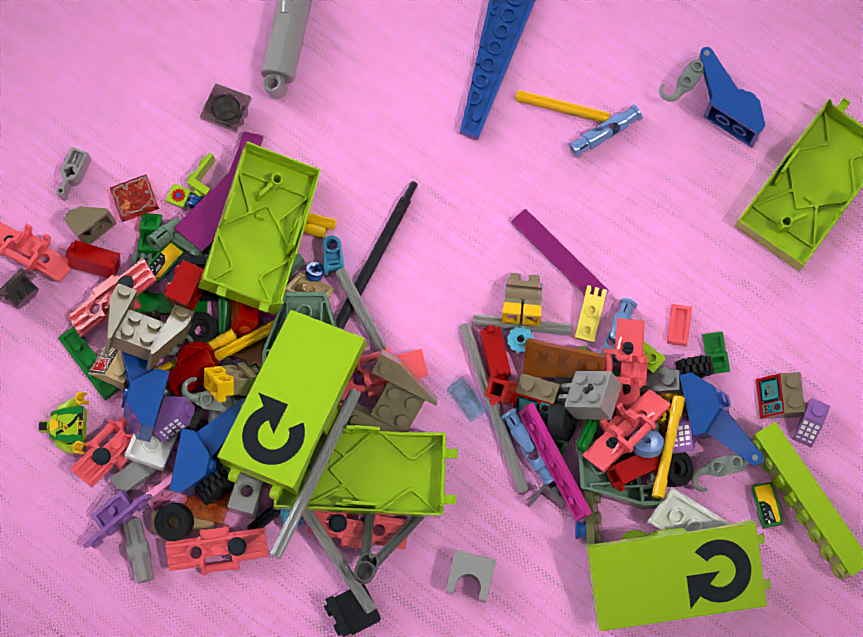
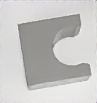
(246, 505)
(472, 566)

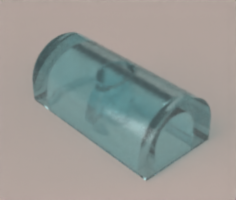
(466, 399)

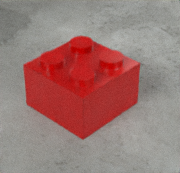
(184, 286)

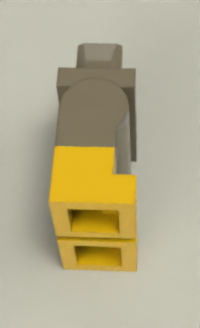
(526, 294)
(229, 380)

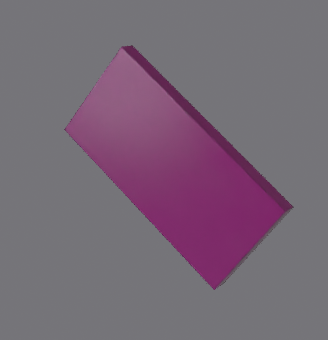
(202, 221)

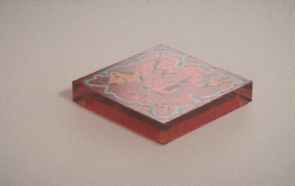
(134, 198)

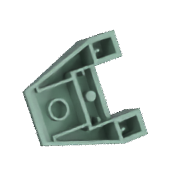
(308, 303)
(599, 483)

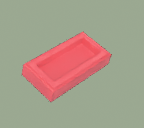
(679, 325)

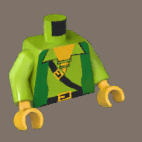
(68, 425)

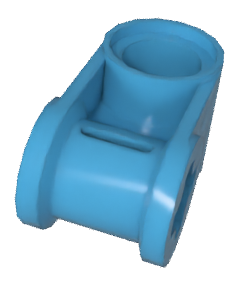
(332, 258)

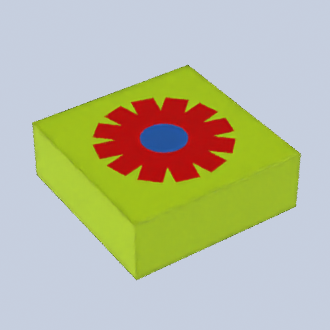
(178, 196)

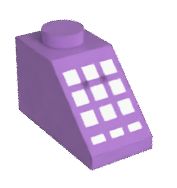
(173, 417)
(811, 422)
(684, 439)

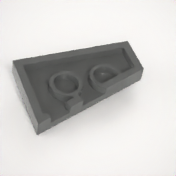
(661, 382)

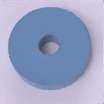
(650, 445)

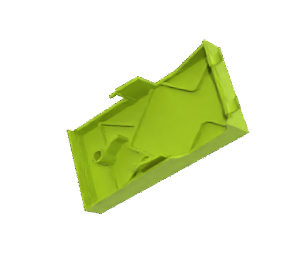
(380, 474)

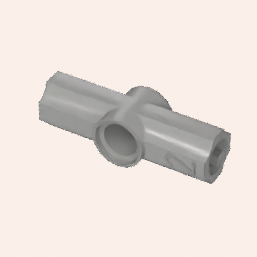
(138, 551)

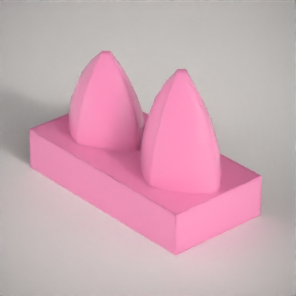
(161, 491)

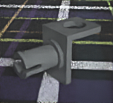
(551, 493)

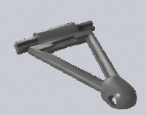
(369, 562)

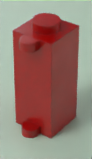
(93, 259)
(243, 317)
(495, 352)
(191, 368)
(501, 390)
(630, 469)

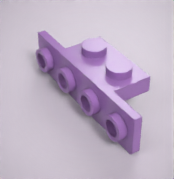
(113, 513)

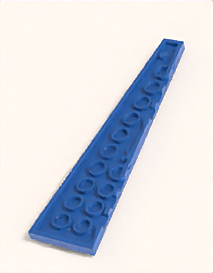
(498, 42)

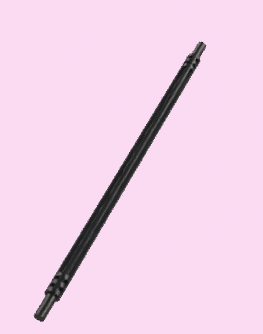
(377, 253)

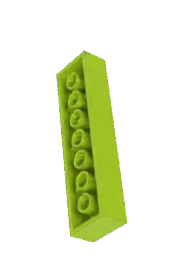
(809, 502)

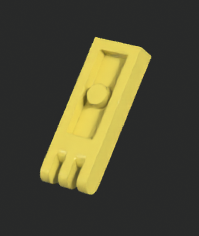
(590, 314)

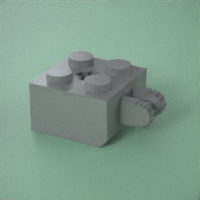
(591, 395)

